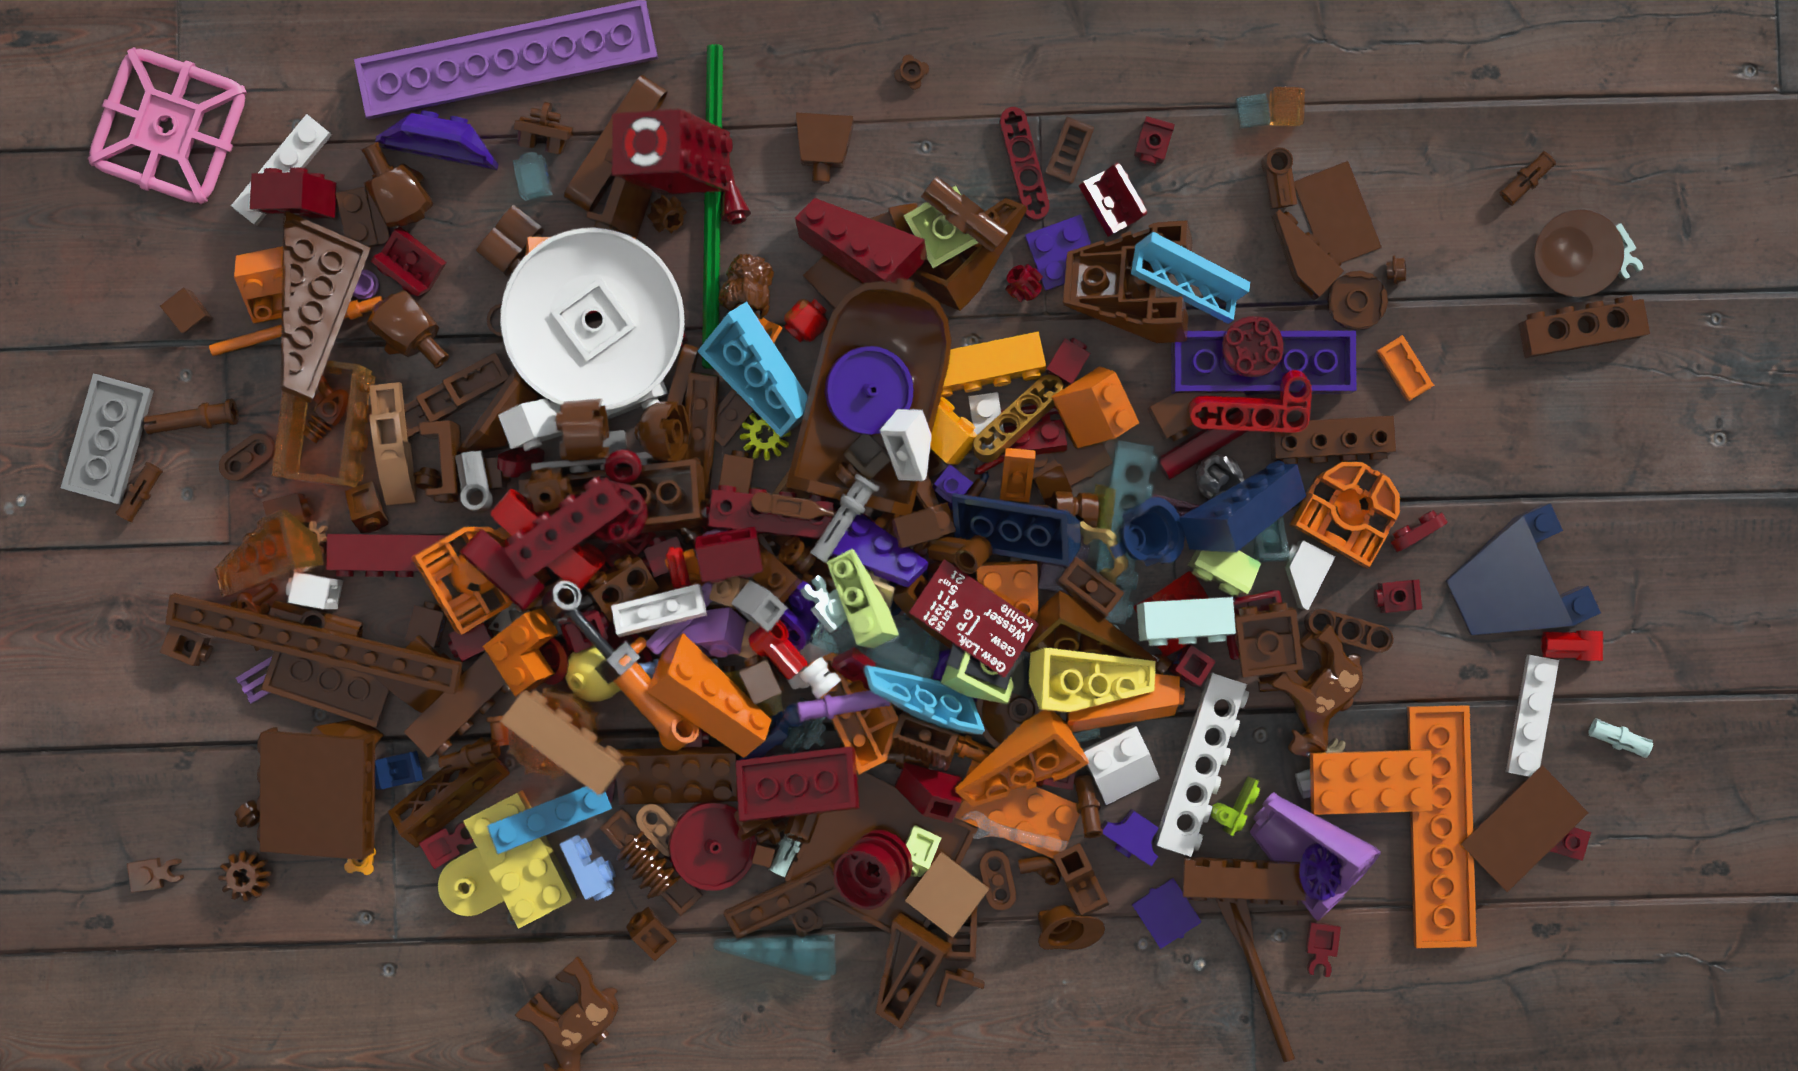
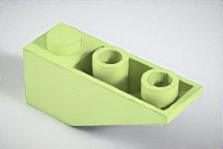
(861, 601)

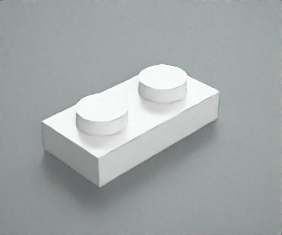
(983, 411)

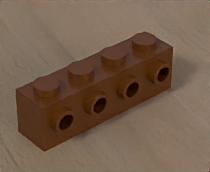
(1336, 438)

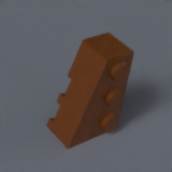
(909, 968)

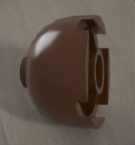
(663, 431)

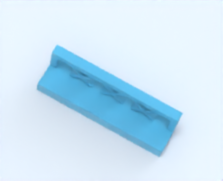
(1188, 270)

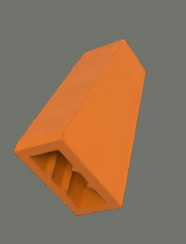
(1147, 706)

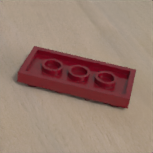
(797, 784)

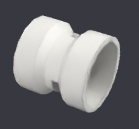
(819, 677)

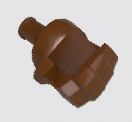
(395, 189)
(406, 328)

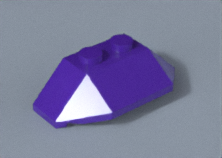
(438, 138)

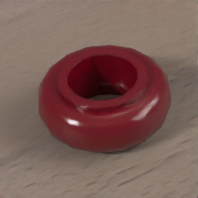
(623, 456)

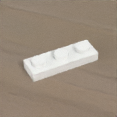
(659, 610)

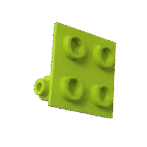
(1234, 818)

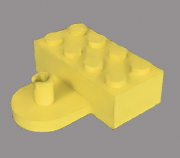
(522, 877)

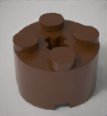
(583, 429)

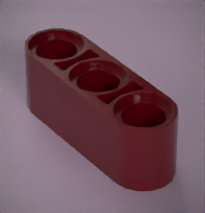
(500, 570)

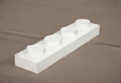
(294, 152)
(1532, 715)

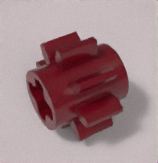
(1024, 282)

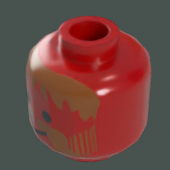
(805, 320)

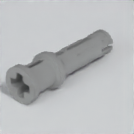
(852, 504)

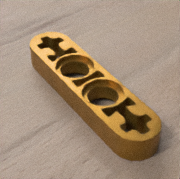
(1016, 416)

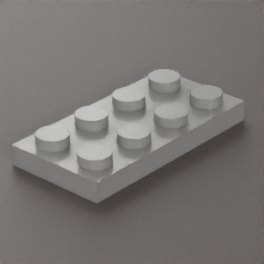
(107, 439)

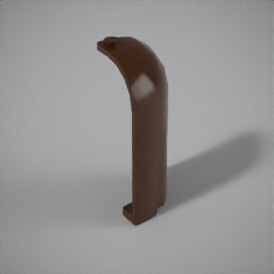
(888, 318)

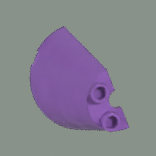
(1288, 830)

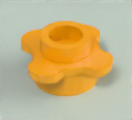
(365, 866)

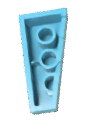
(756, 369)

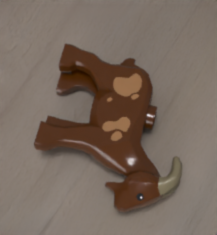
(1323, 694)
(580, 1024)

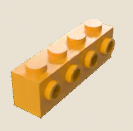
(994, 363)

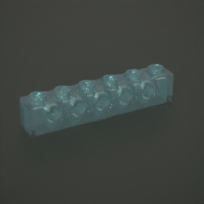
(1127, 455)

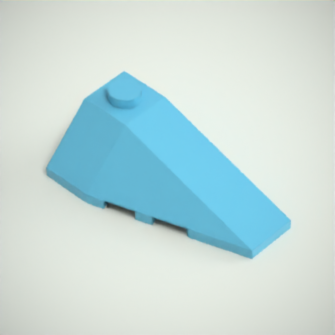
(926, 699)

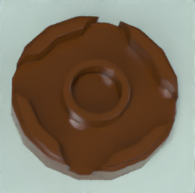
(1357, 300)

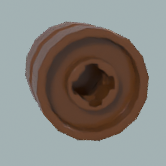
(1083, 506)

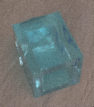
(532, 176)

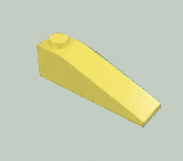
(1082, 680)

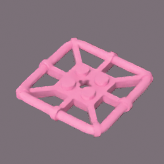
(158, 107)

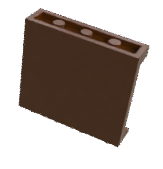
(316, 794)

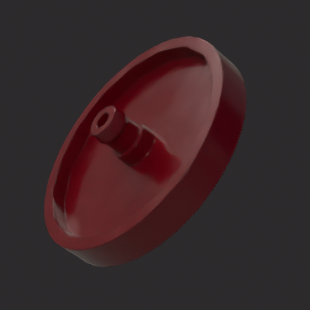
(707, 847)

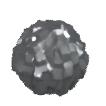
(1217, 475)

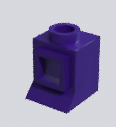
(950, 482)

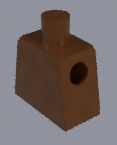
(823, 142)

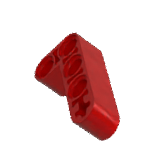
(1250, 407)
(575, 565)

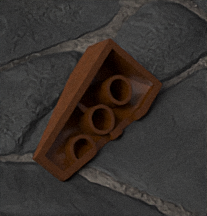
(964, 275)

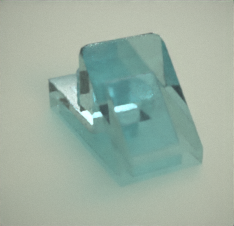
(1272, 543)

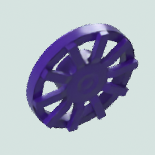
(1319, 872)

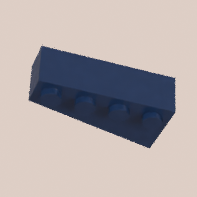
(1244, 510)

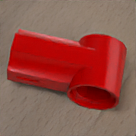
(1578, 645)
(778, 649)

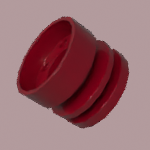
(873, 869)

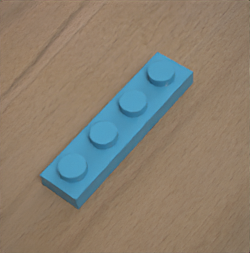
(547, 818)

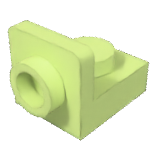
(922, 849)

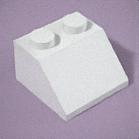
(1120, 764)

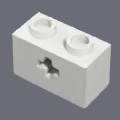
(314, 590)

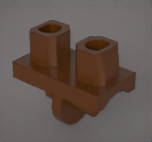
(530, 128)
(770, 833)

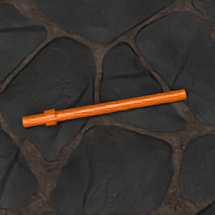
(353, 311)

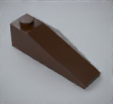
(1075, 626)

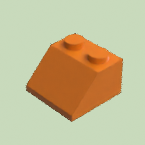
(1095, 408)

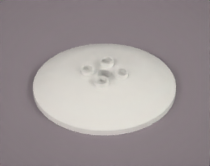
(548, 308)

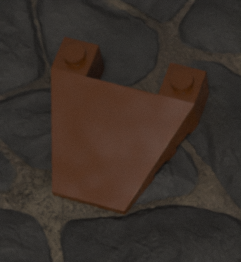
(1102, 286)

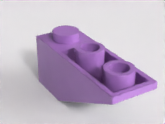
(717, 633)

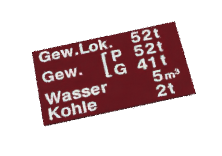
(974, 618)

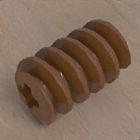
(647, 866)

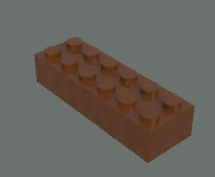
(670, 489)

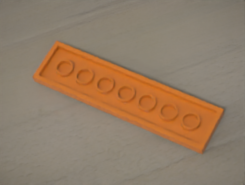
(1440, 865)

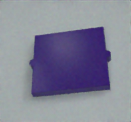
(1166, 913)

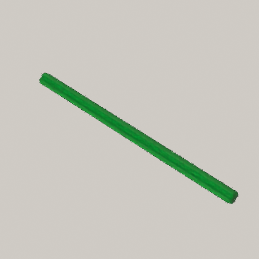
(712, 202)

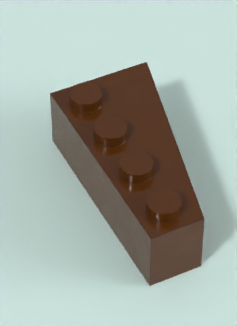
(1242, 879)

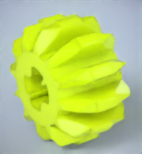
(773, 441)

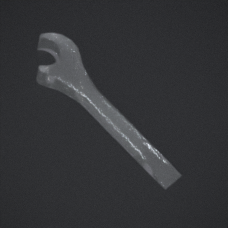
(989, 828)

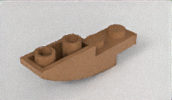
(391, 444)

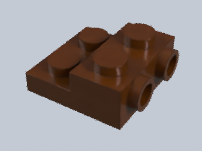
(1268, 640)

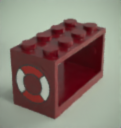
(671, 152)

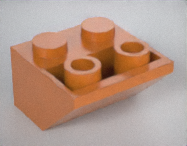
(260, 283)

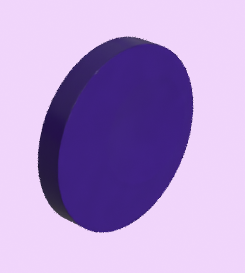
(868, 389)

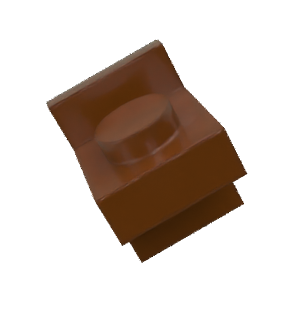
(1080, 880)

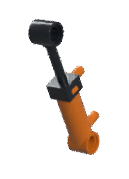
(622, 669)

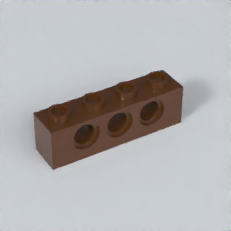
(1631, 325)

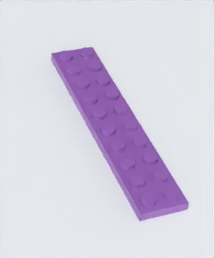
(506, 59)

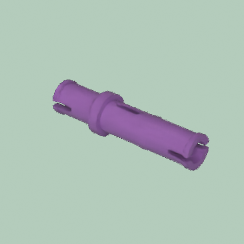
(838, 705)

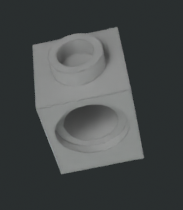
(759, 605)

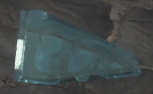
(909, 653)
(802, 955)

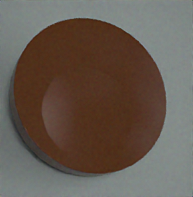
(1579, 253)

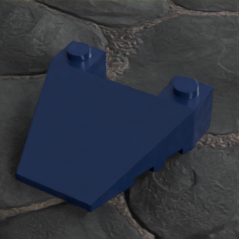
(1509, 583)

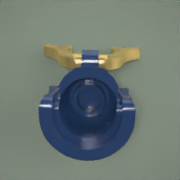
(1147, 534)

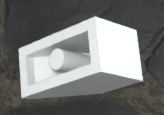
(908, 444)
(1307, 571)

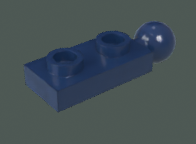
(777, 731)

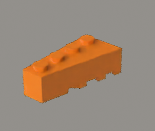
(708, 697)

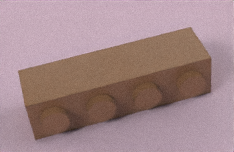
(563, 742)

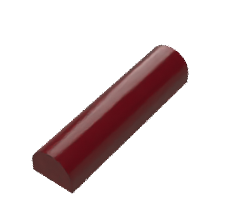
(1201, 446)

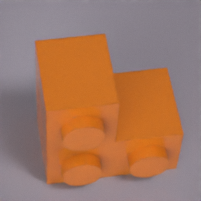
(518, 654)

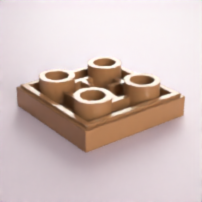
(947, 894)

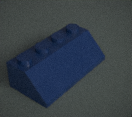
(1018, 528)

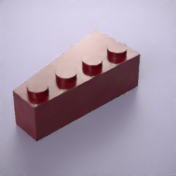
(860, 244)

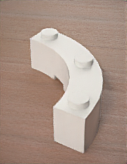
(536, 421)

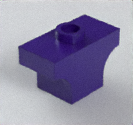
(1133, 836)

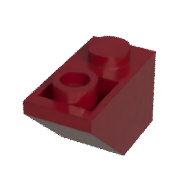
(930, 791)

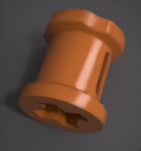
(498, 730)

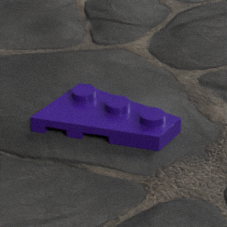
(881, 552)

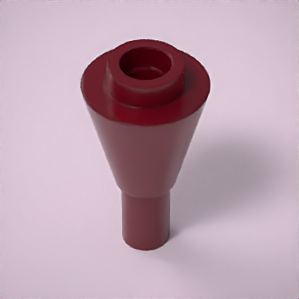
(734, 206)

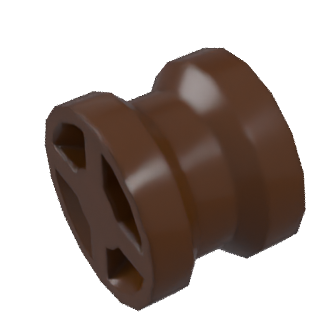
(796, 555)

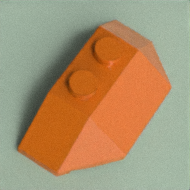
(865, 730)

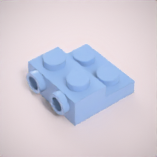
(592, 876)

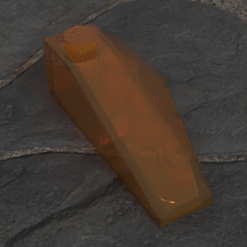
(269, 554)

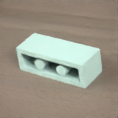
(1186, 620)

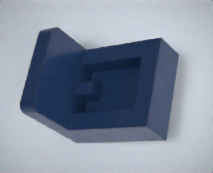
(397, 770)

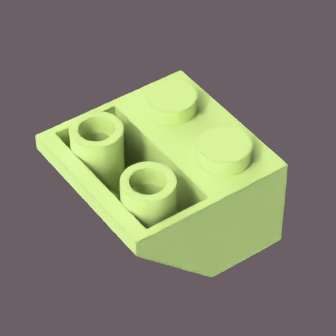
(1230, 569)

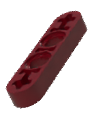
(1028, 163)

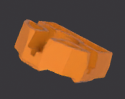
(1364, 540)
(461, 575)

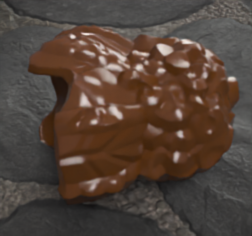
(747, 283)

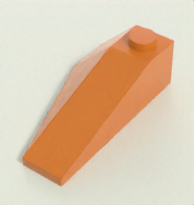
(1032, 753)

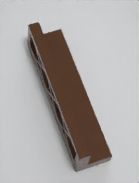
(448, 801)

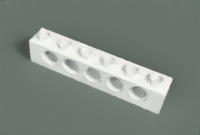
(1168, 834)

